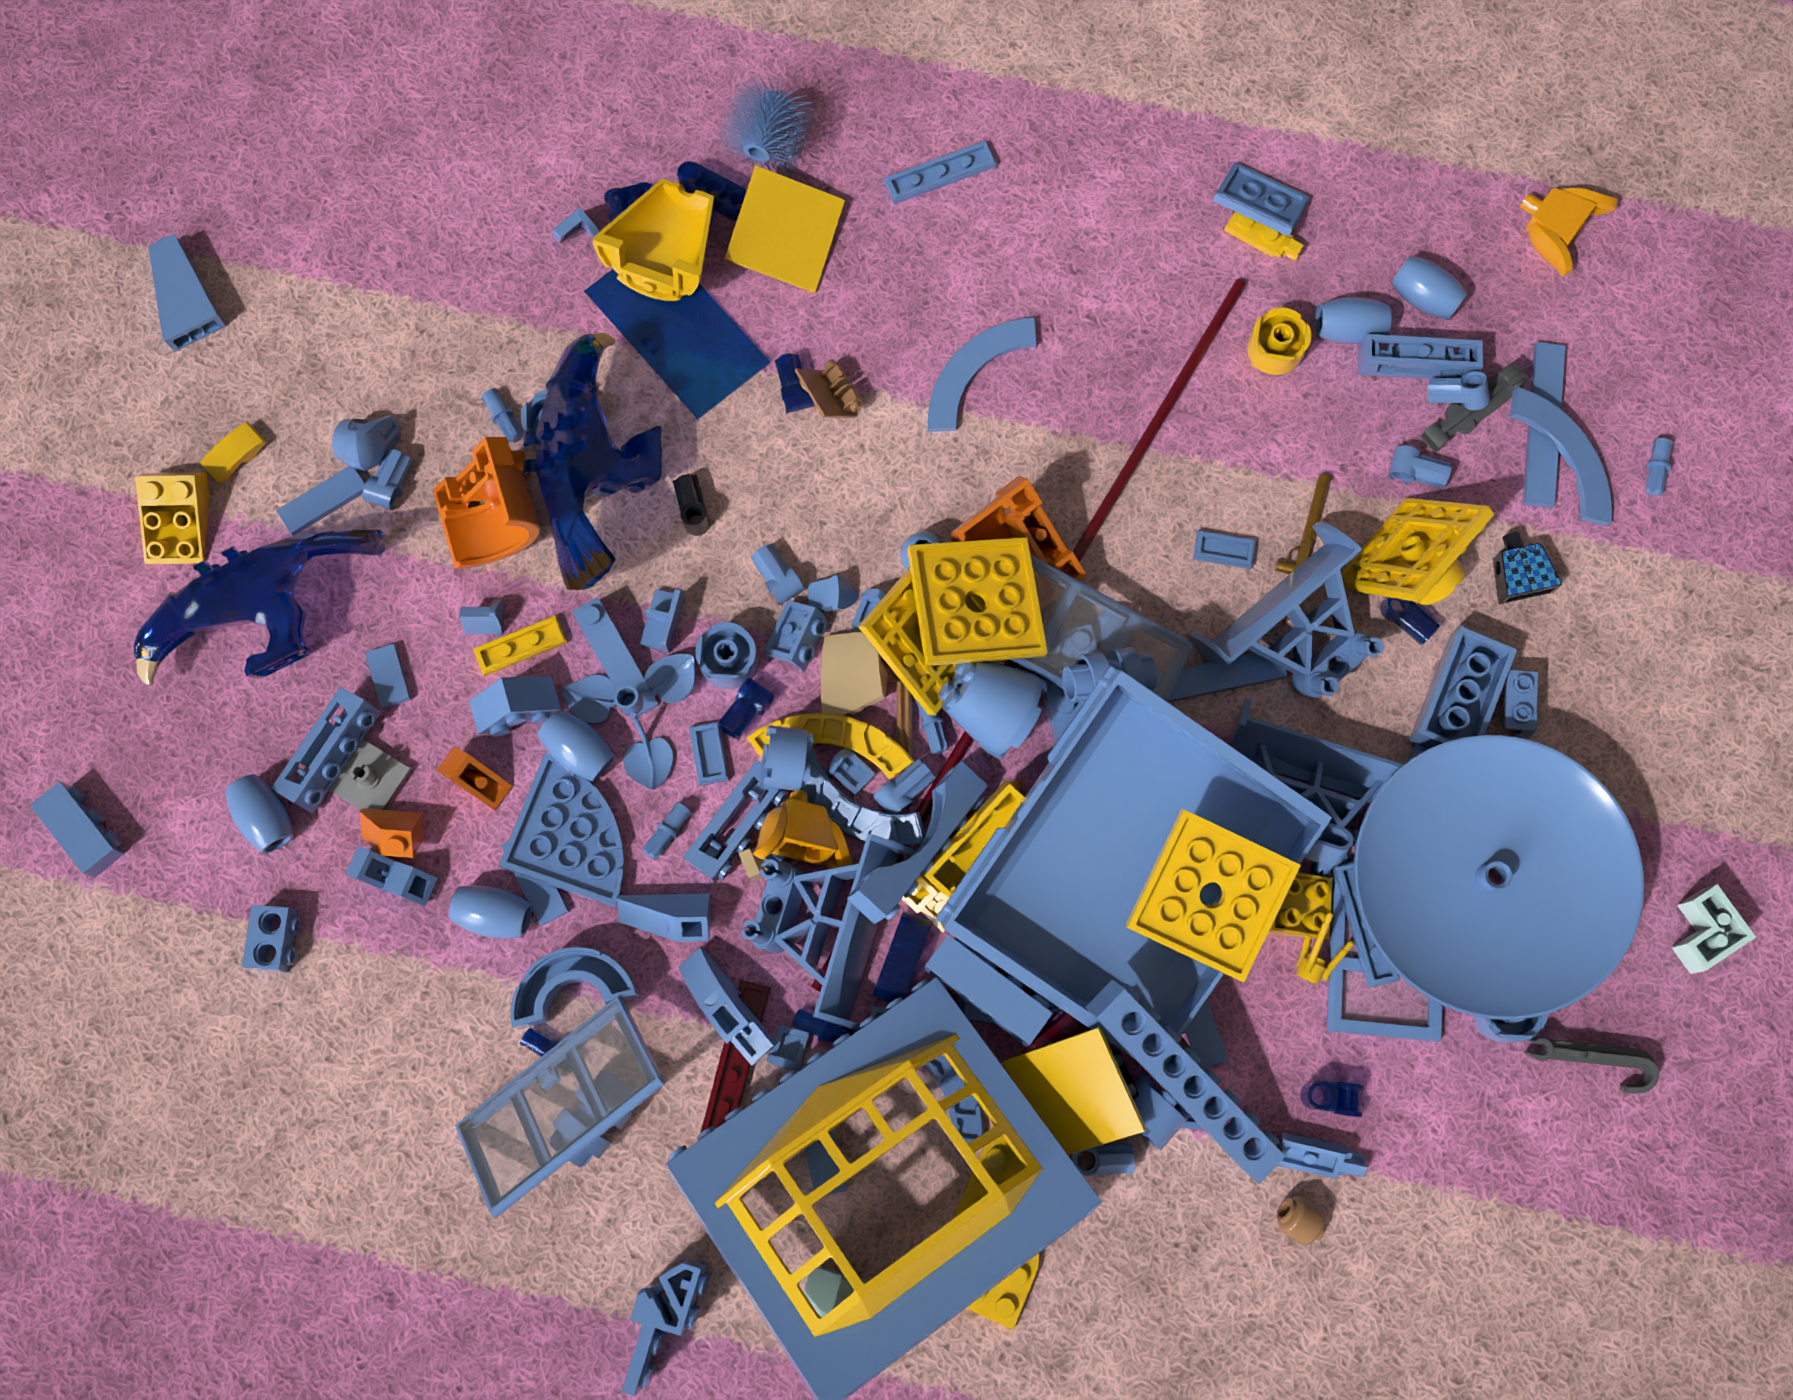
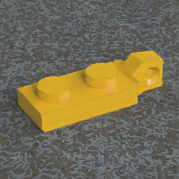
(1263, 237)

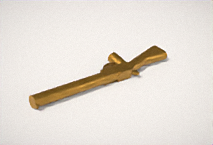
(1309, 533)

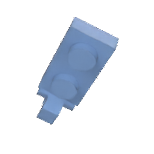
(1320, 1157)

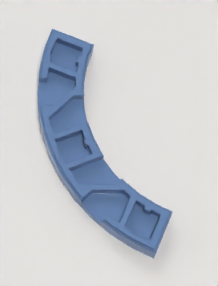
(968, 362)
(1575, 449)
(856, 818)
(964, 1115)

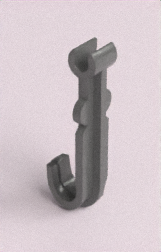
(1463, 420)
(1600, 1055)

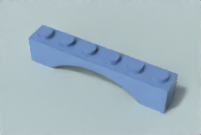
(883, 887)

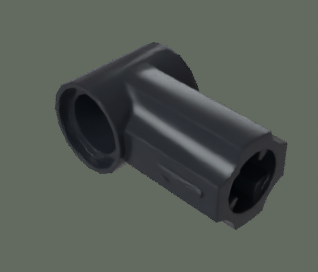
(691, 504)

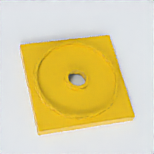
(996, 572)
(1220, 934)

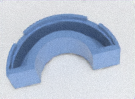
(560, 969)

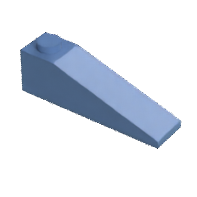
(611, 650)

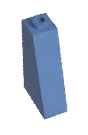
(181, 296)

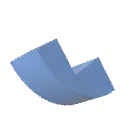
(391, 876)

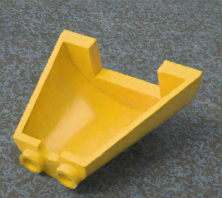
(659, 241)

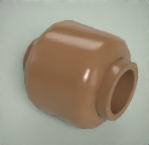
(1301, 1219)

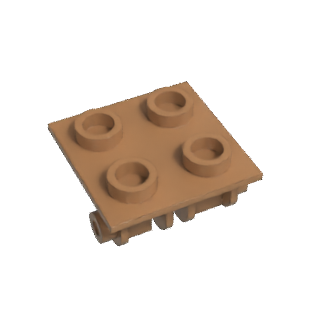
(830, 391)

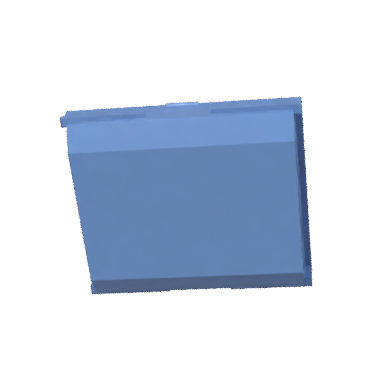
(1076, 853)

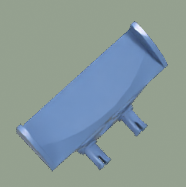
(1310, 674)
(1320, 766)
(855, 935)

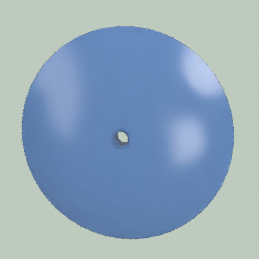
(1563, 866)

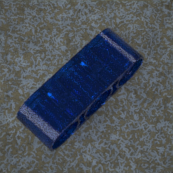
(709, 181)
(902, 957)

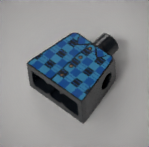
(1523, 570)

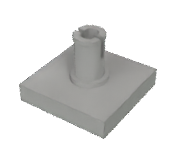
(370, 778)

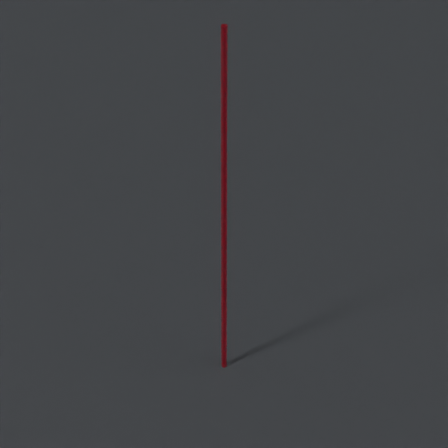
(1105, 507)

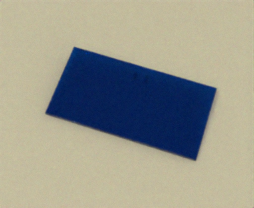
(684, 341)

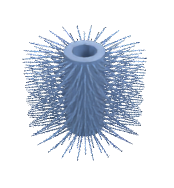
(766, 125)

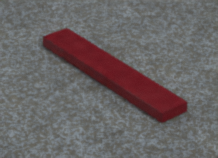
(732, 1066)

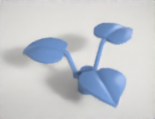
(593, 696)

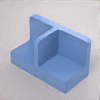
(662, 620)

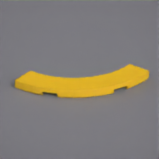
(846, 733)

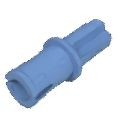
(502, 415)
(1658, 466)
(933, 730)
(666, 831)

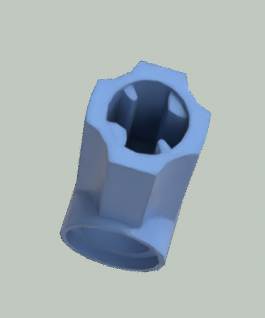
(1469, 389)
(1411, 466)
(387, 483)
(778, 577)
(903, 790)
(1108, 1160)

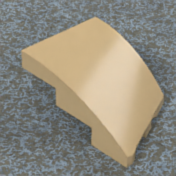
(851, 674)

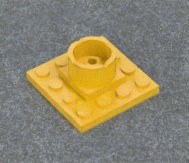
(1417, 551)
(896, 636)

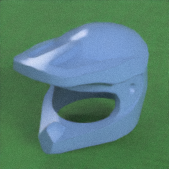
(363, 442)

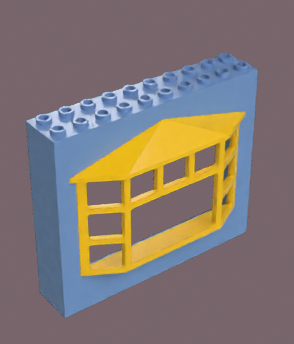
(942, 1272)

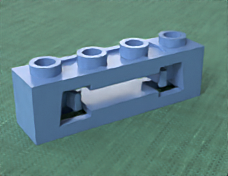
(1418, 357)
(326, 750)
(739, 840)

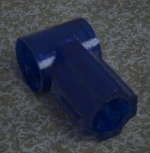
(792, 393)
(1411, 619)
(747, 706)

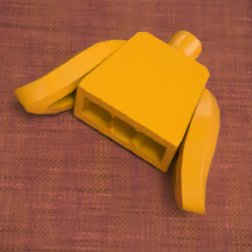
(1560, 219)
(802, 833)

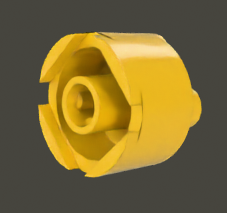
(1278, 341)

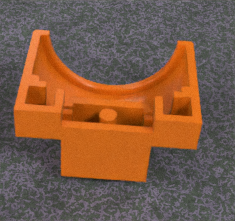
(1019, 515)
(506, 518)

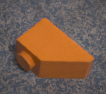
(474, 777)
(392, 831)

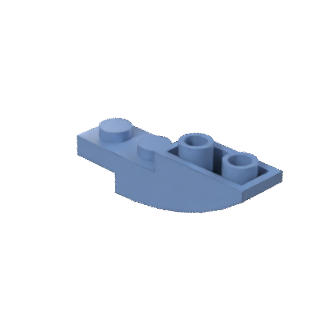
(723, 1007)

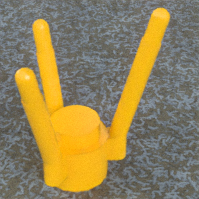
(1309, 965)

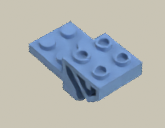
(669, 1313)

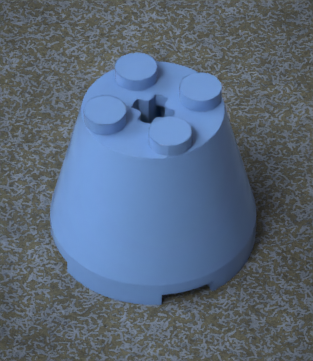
(993, 703)

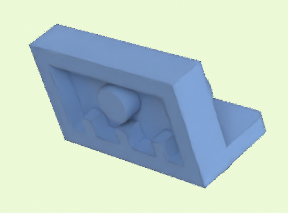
(796, 634)
(1521, 702)

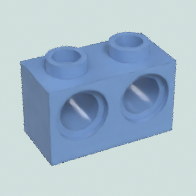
(262, 938)

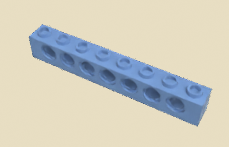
(1261, 1152)

